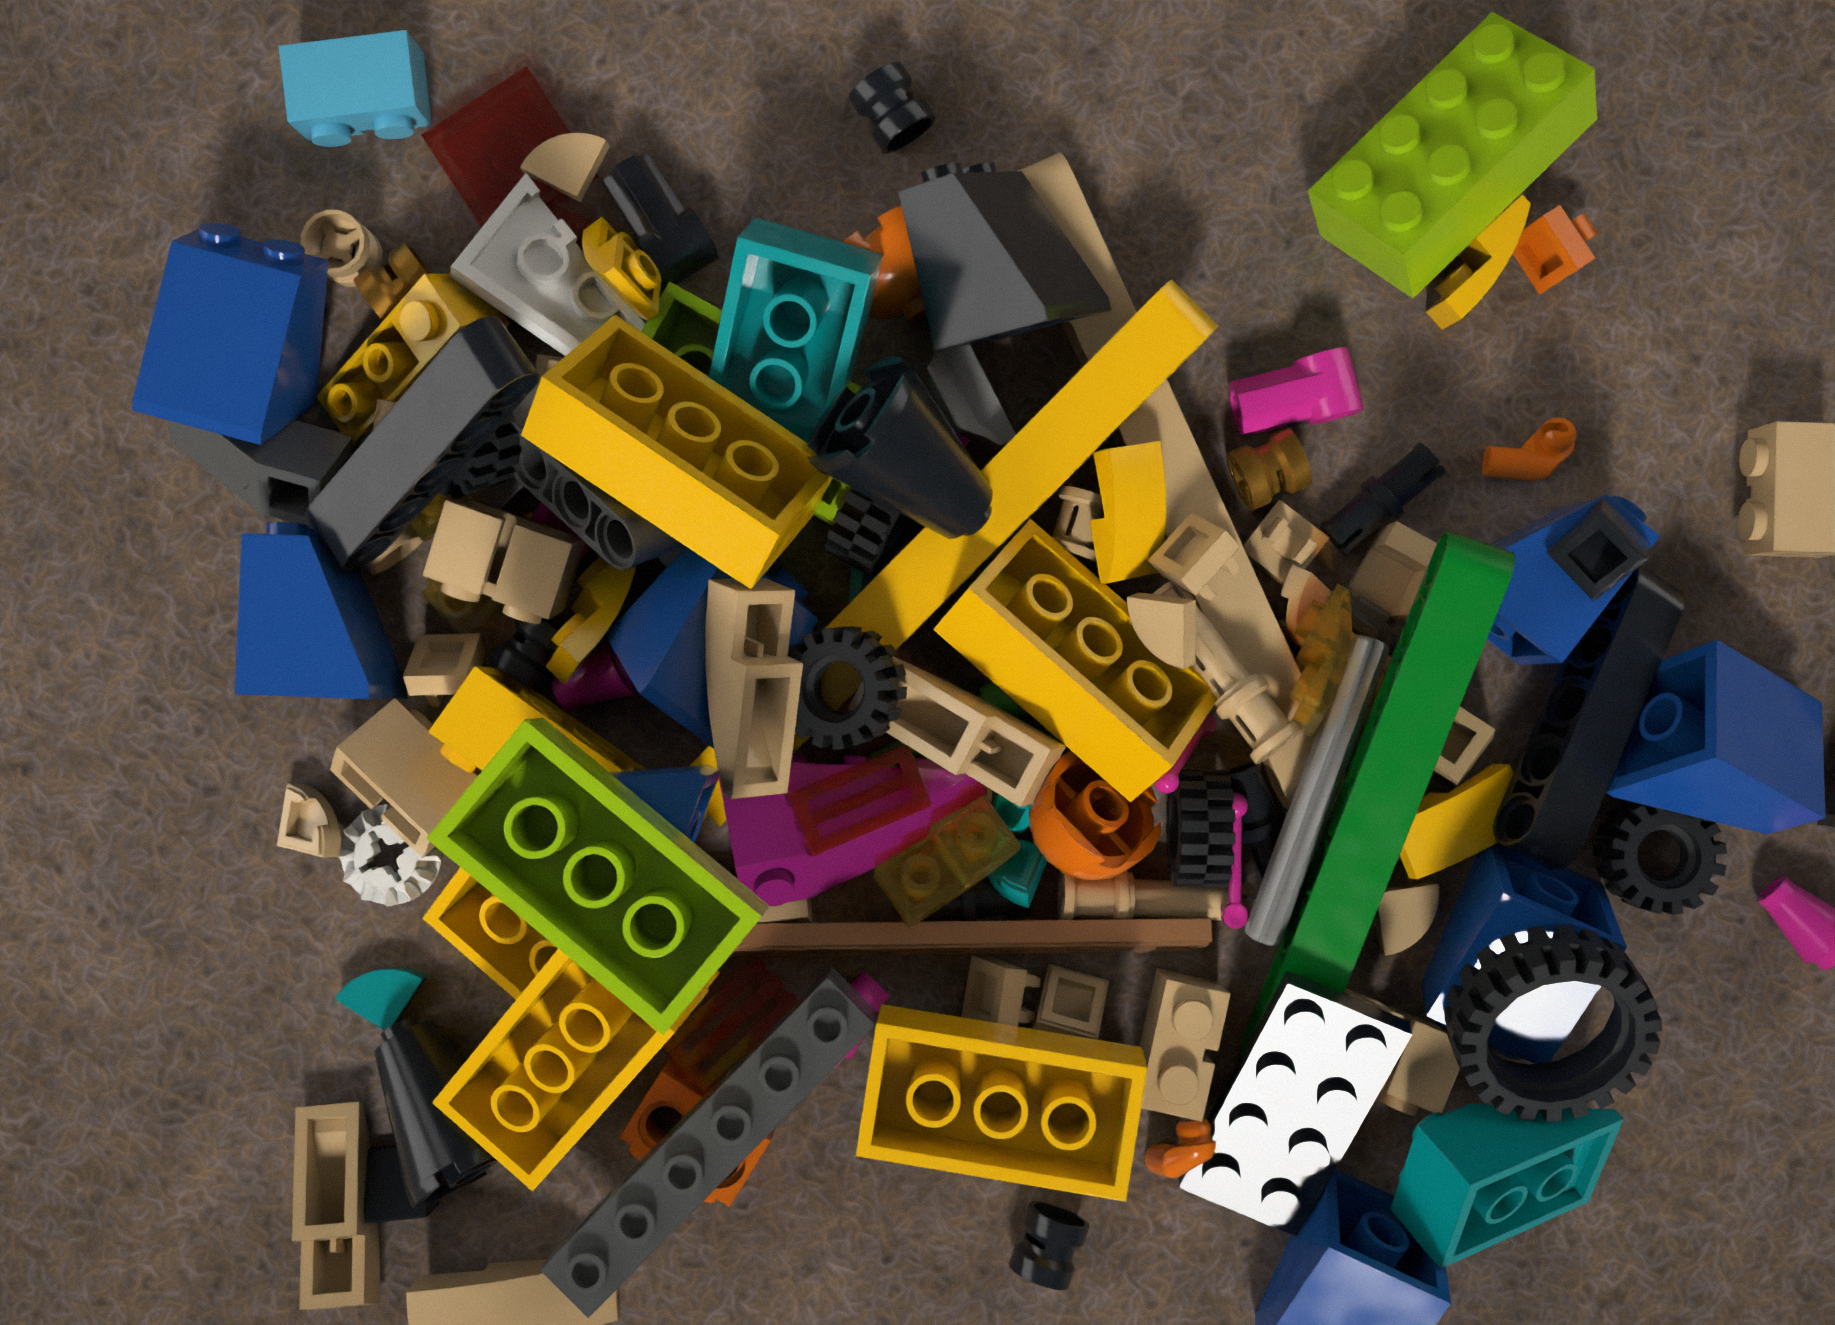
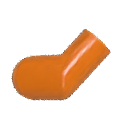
(1536, 457)
(1177, 1159)

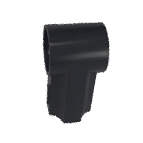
(661, 224)

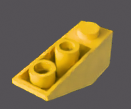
(401, 350)

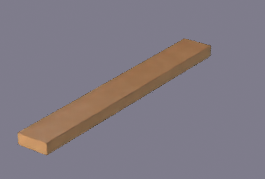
(976, 938)

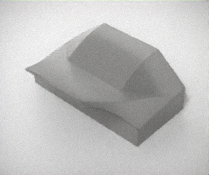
(968, 399)

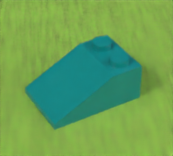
(793, 321)
(1492, 1175)

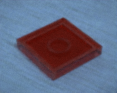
(491, 139)

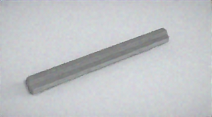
(1316, 792)

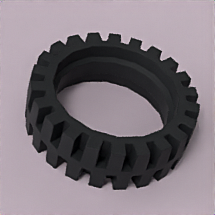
(1579, 1076)

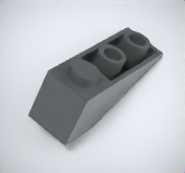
(271, 477)

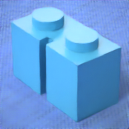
(355, 87)

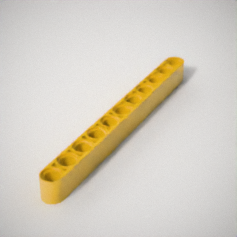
(1021, 480)

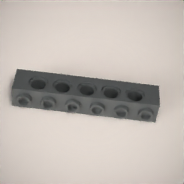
(709, 1142)

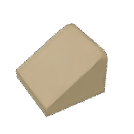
(1070, 1003)

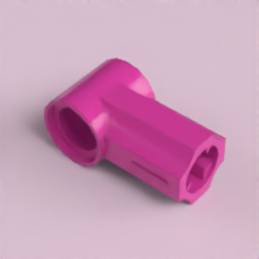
(1311, 390)

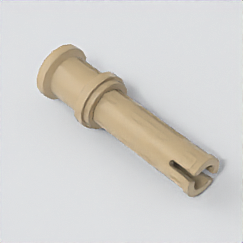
(1239, 694)
(1143, 898)

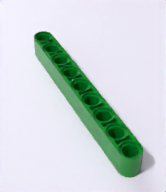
(1391, 764)

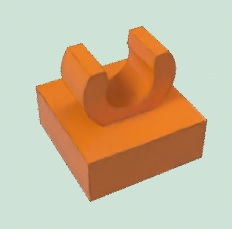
(1554, 248)

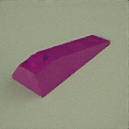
(771, 850)

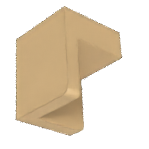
(1393, 569)

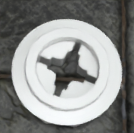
(382, 883)

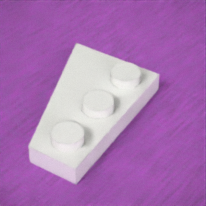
(537, 273)

